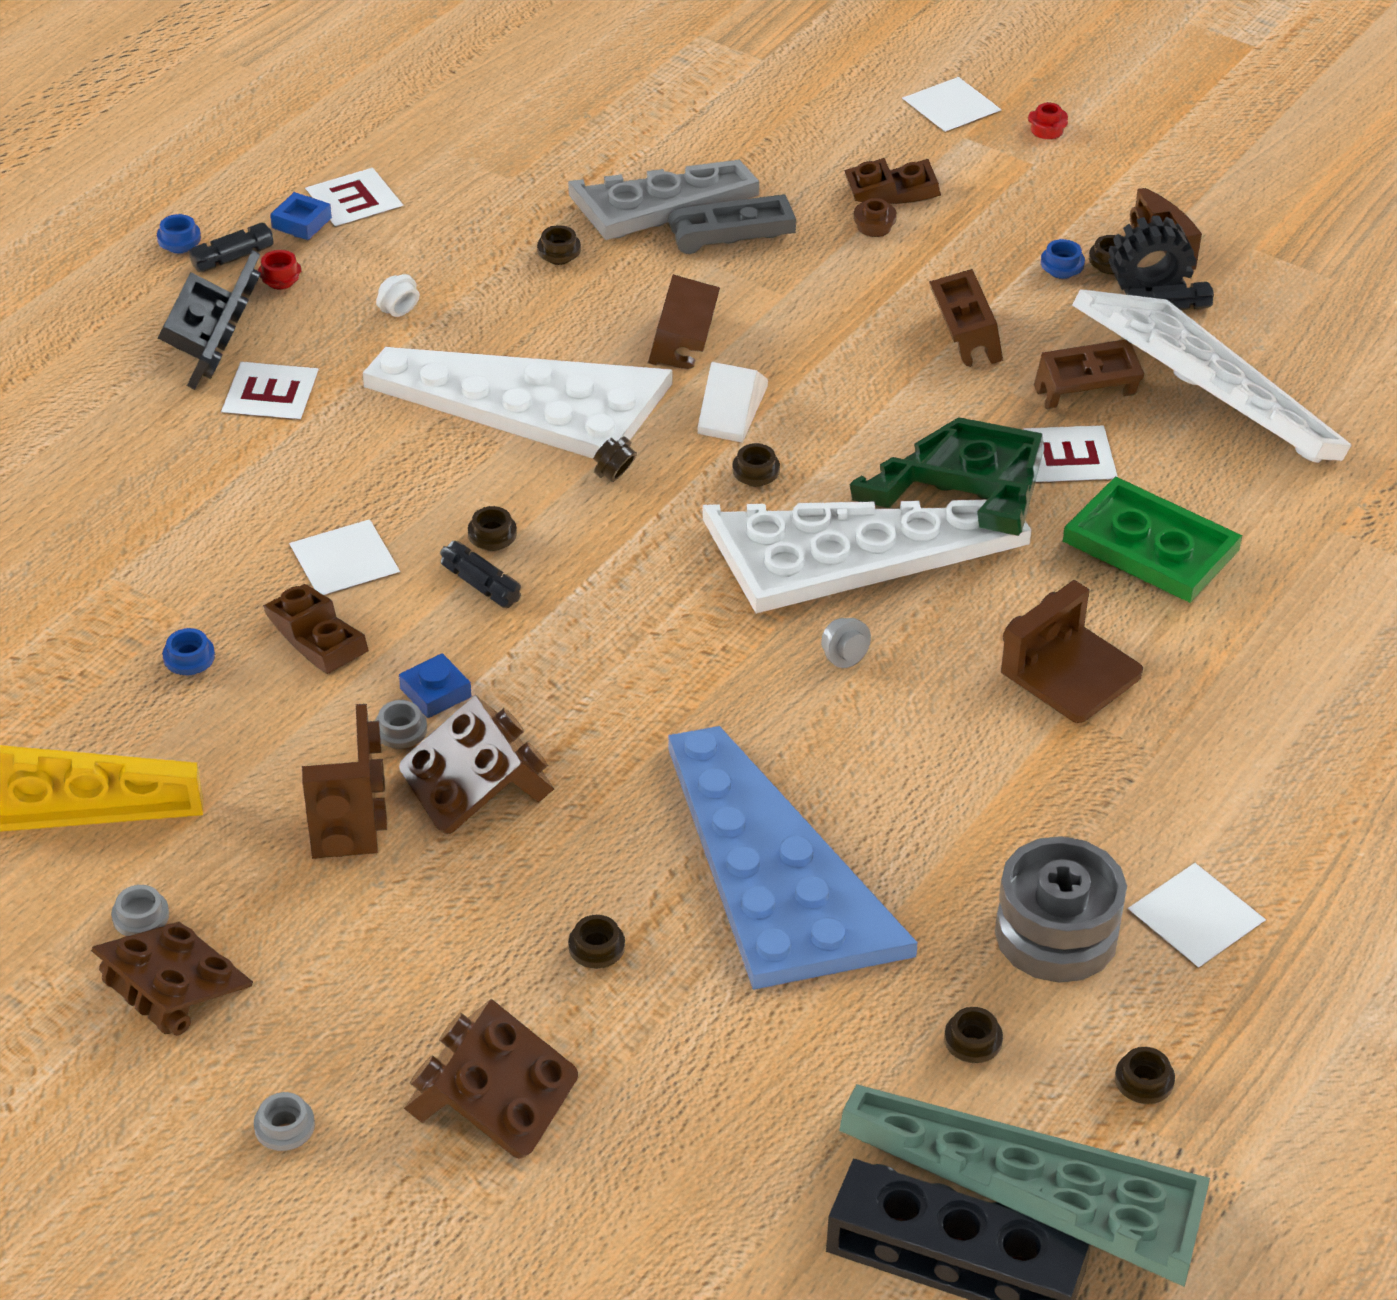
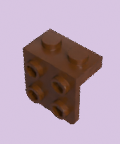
(1063, 660)
(472, 762)
(342, 799)
(495, 1078)

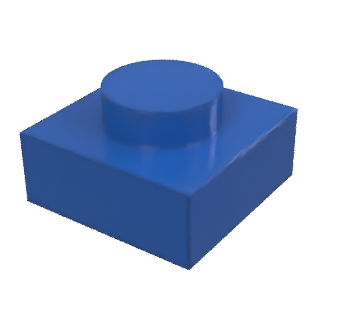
(301, 216)
(435, 685)

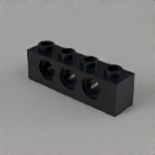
(924, 1247)

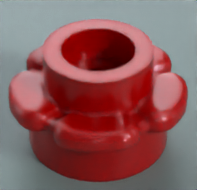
(1048, 121)
(279, 269)

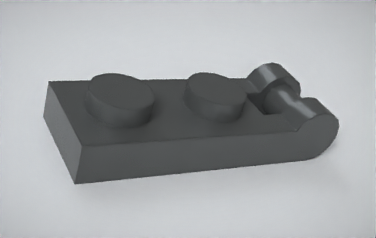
(731, 222)

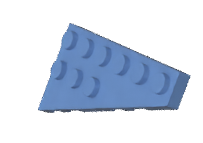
(780, 883)

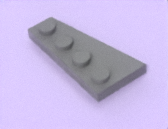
(638, 204)

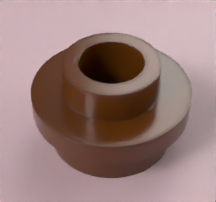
(874, 217)

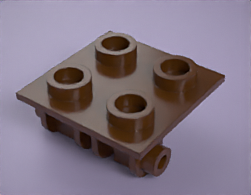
(167, 973)

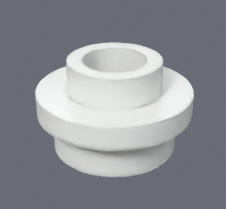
(397, 295)

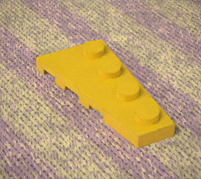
(90, 788)

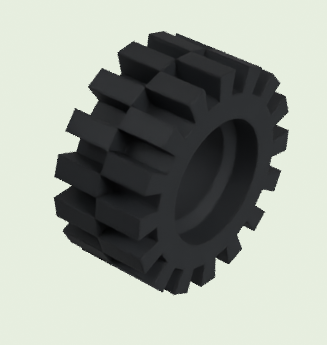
(1149, 239)

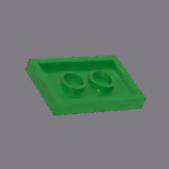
(1152, 539)

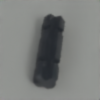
(231, 247)
(1198, 294)
(480, 574)

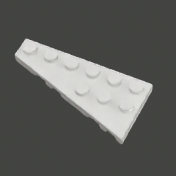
(1205, 361)

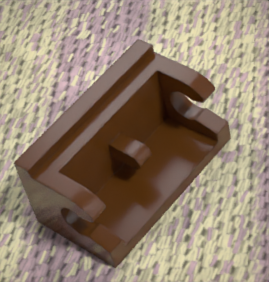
(967, 315)
(683, 321)
(1088, 369)

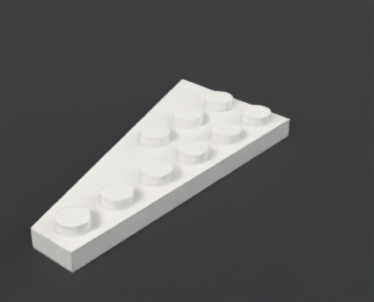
(539, 399)
(845, 545)

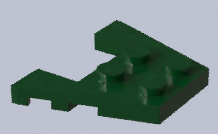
(967, 457)

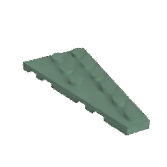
(1093, 1194)

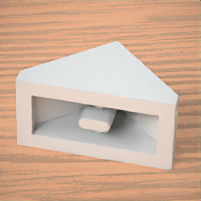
(730, 401)

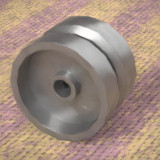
(1060, 909)

